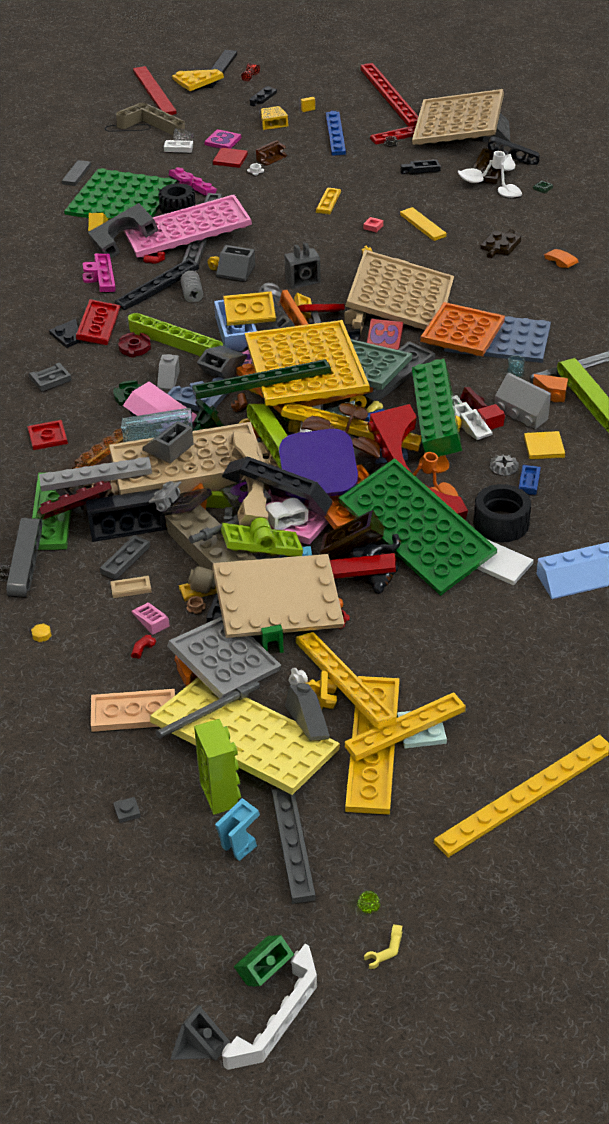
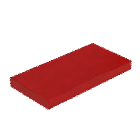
(98, 322)

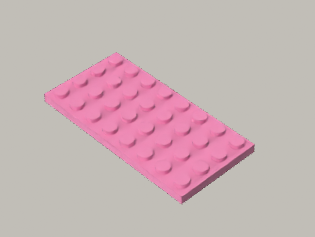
(190, 225)

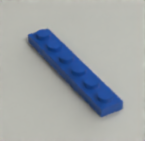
(335, 133)

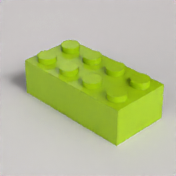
(217, 765)

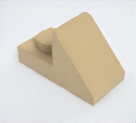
(355, 318)

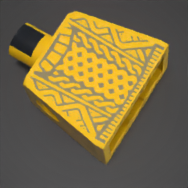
(273, 117)

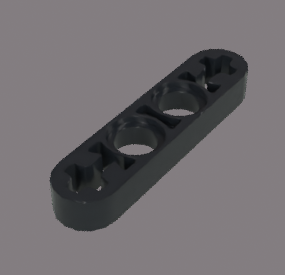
(514, 149)

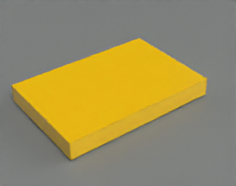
(249, 308)

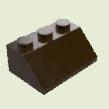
(356, 533)

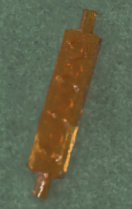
(99, 450)

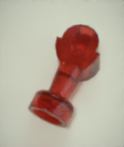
(251, 69)

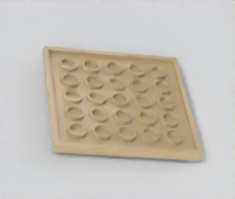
(458, 117)
(398, 290)

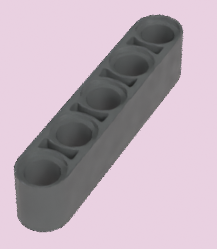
(24, 557)

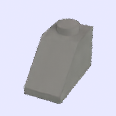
(168, 371)

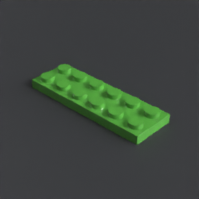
(56, 528)

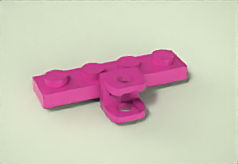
(188, 178)
(101, 272)

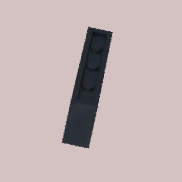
(318, 499)

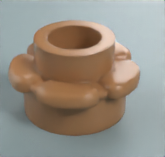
(195, 605)

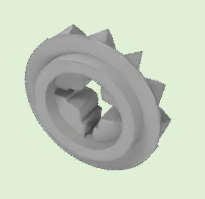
(497, 466)

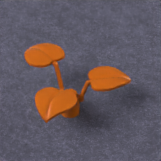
(433, 464)

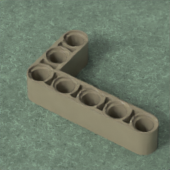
(150, 115)

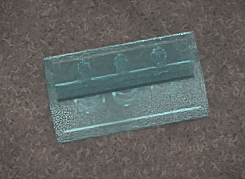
(152, 424)

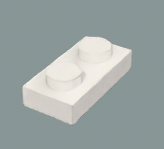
(178, 146)

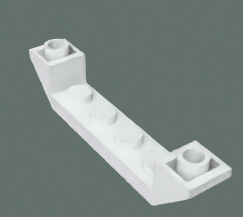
(241, 1052)

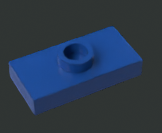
(529, 479)

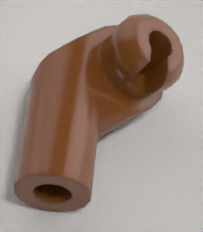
(240, 404)

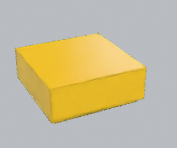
(307, 104)

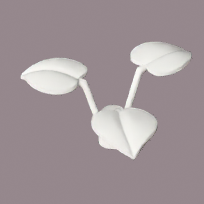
(499, 161)

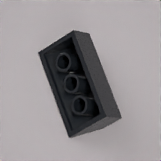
(124, 515)

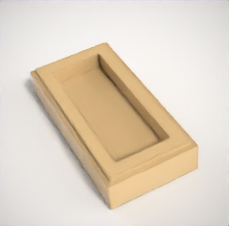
(130, 586)

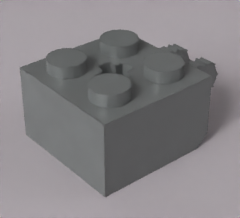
(302, 267)

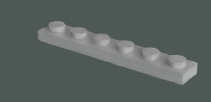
(95, 474)

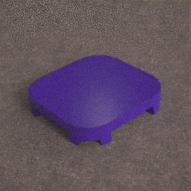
(321, 457)

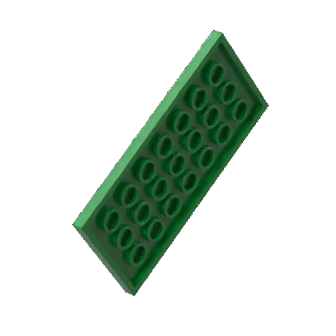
(432, 535)

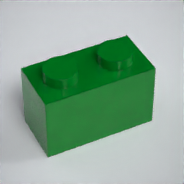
(264, 960)

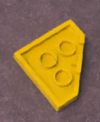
(195, 79)

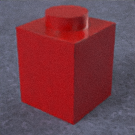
(492, 416)

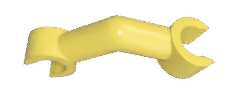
(387, 953)

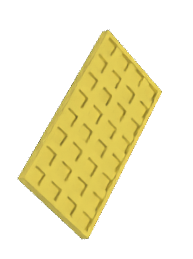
(265, 740)

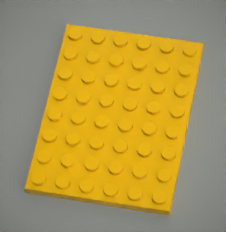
(302, 345)

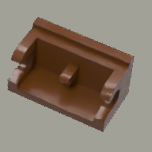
(270, 153)

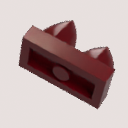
(472, 399)

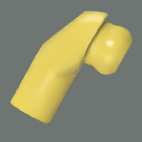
(375, 405)

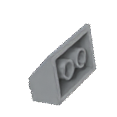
(523, 401)

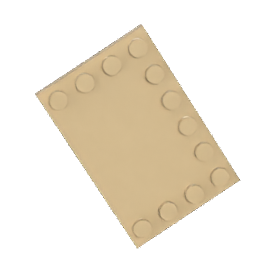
(277, 591)

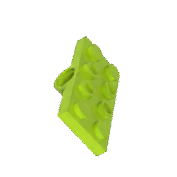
(261, 538)

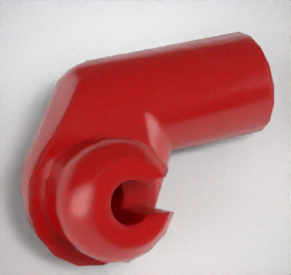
(155, 259)
(138, 648)

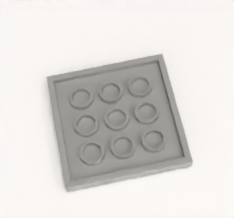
(223, 661)

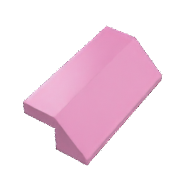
(150, 400)

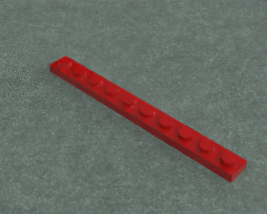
(390, 94)

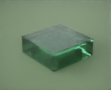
(543, 186)

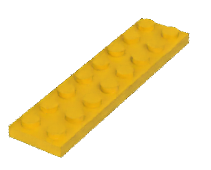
(371, 777)

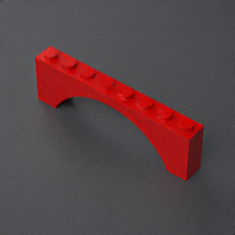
(390, 430)

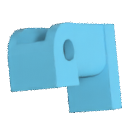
(233, 829)

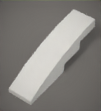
(471, 420)

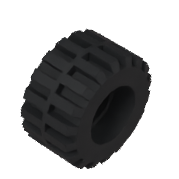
(176, 197)

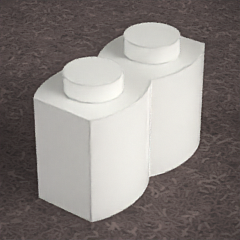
(287, 513)

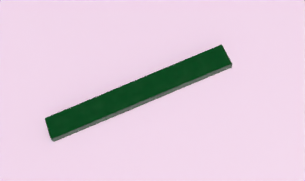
(261, 379)

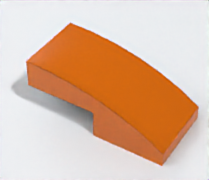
(562, 258)

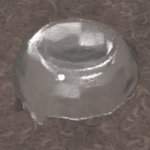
(183, 135)

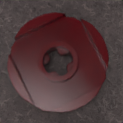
(134, 345)

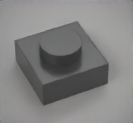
(126, 809)

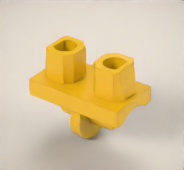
(321, 689)

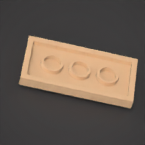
(126, 709)

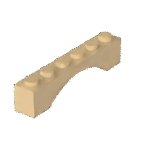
(254, 504)

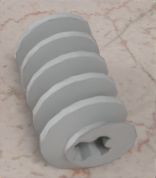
(191, 286)

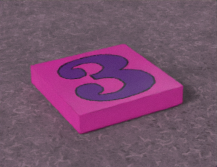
(223, 139)

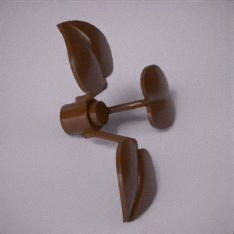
(362, 443)

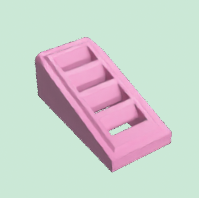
(153, 621)

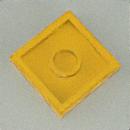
(544, 445)

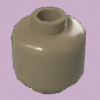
(201, 580)

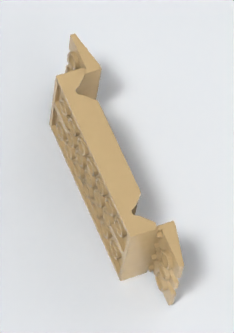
(199, 464)

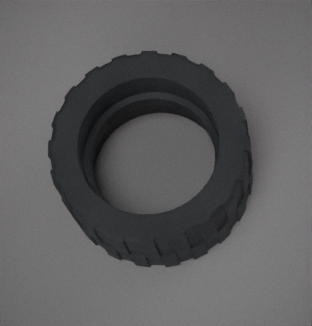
(502, 526)

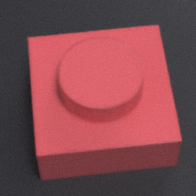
(373, 224)

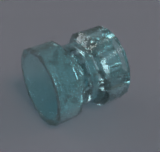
(516, 365)

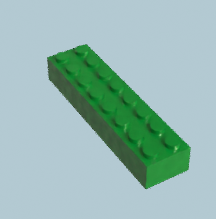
(436, 408)

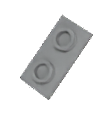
(166, 496)

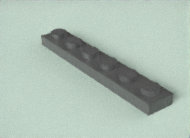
(293, 847)

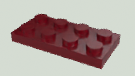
(66, 502)

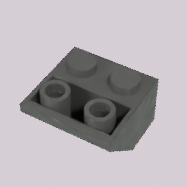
(236, 263)
(221, 361)
(171, 442)

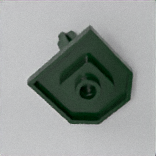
(206, 417)

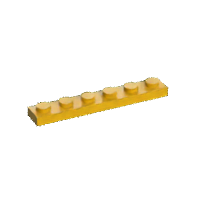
(405, 726)

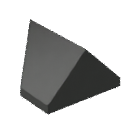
(199, 1038)

